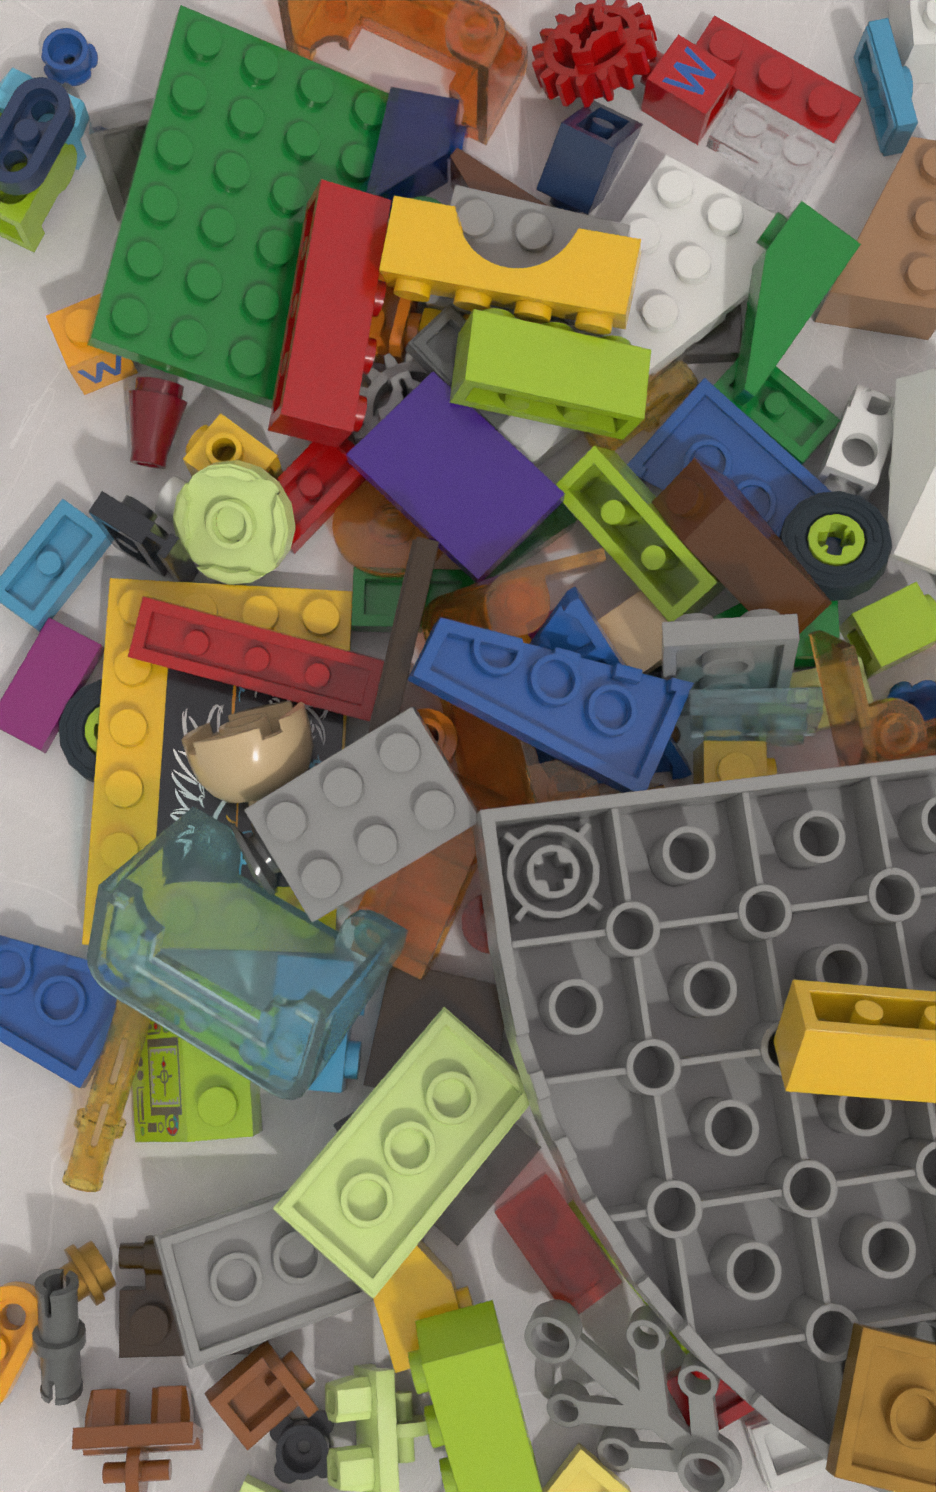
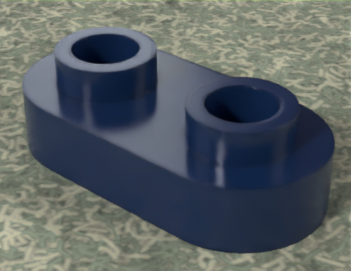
(32, 141)

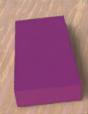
(45, 682)

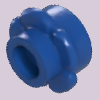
(65, 45)

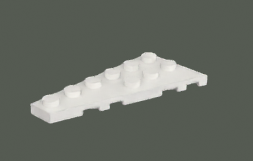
(689, 276)

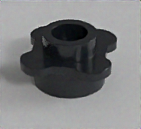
(299, 1465)

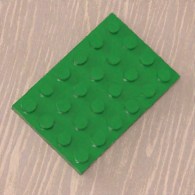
(223, 202)

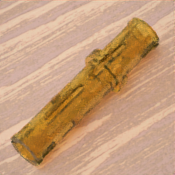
(87, 1161)

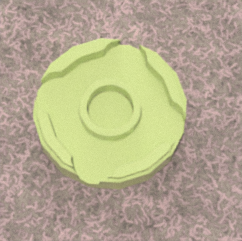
(234, 521)

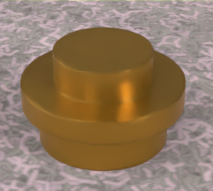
(92, 1272)

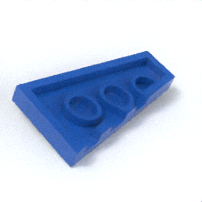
(731, 443)
(571, 707)
(52, 1009)

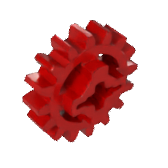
(594, 51)

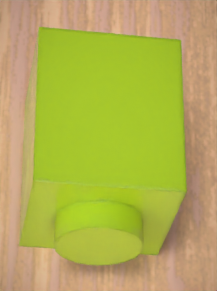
(892, 629)

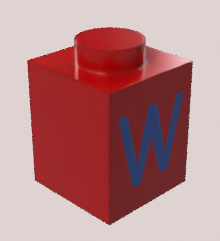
(686, 89)

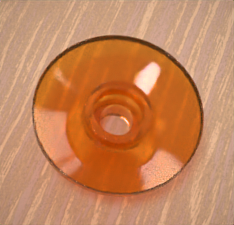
(370, 537)

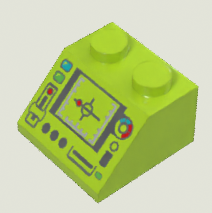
(190, 1095)

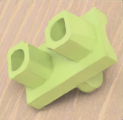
(382, 1430)

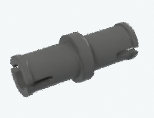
(59, 1336)

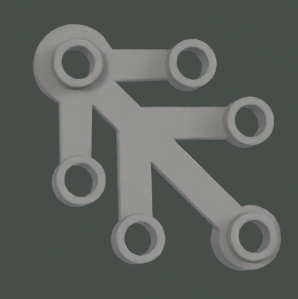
(697, 1452)

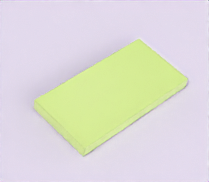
(405, 1152)

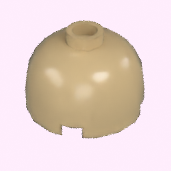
(251, 752)

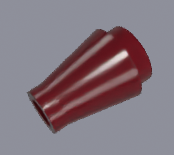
(154, 419)

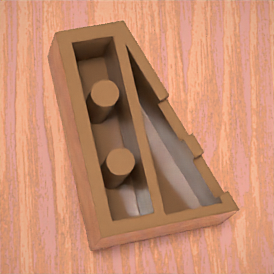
(893, 272)

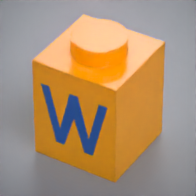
(88, 365)

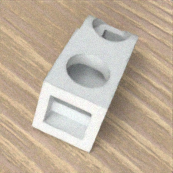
(859, 443)

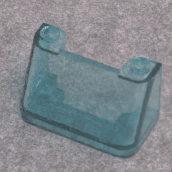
(231, 962)

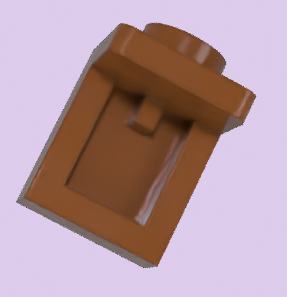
(261, 1393)

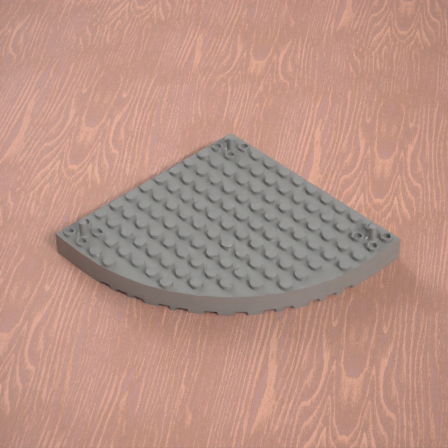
(642, 1004)

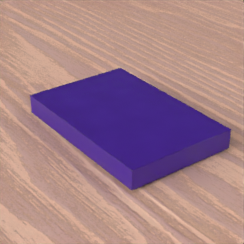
(455, 478)

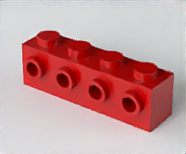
(331, 316)

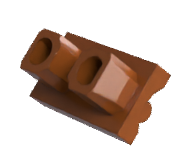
(109, 1433)

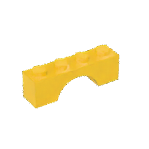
(582, 283)

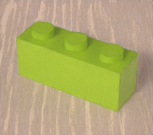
(550, 374)
(632, 531)
(473, 1402)

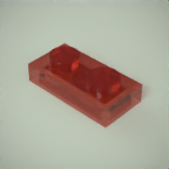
(557, 1244)

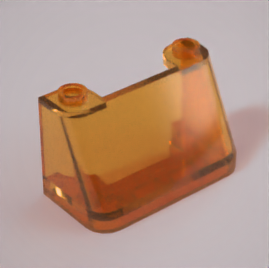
(456, 34)

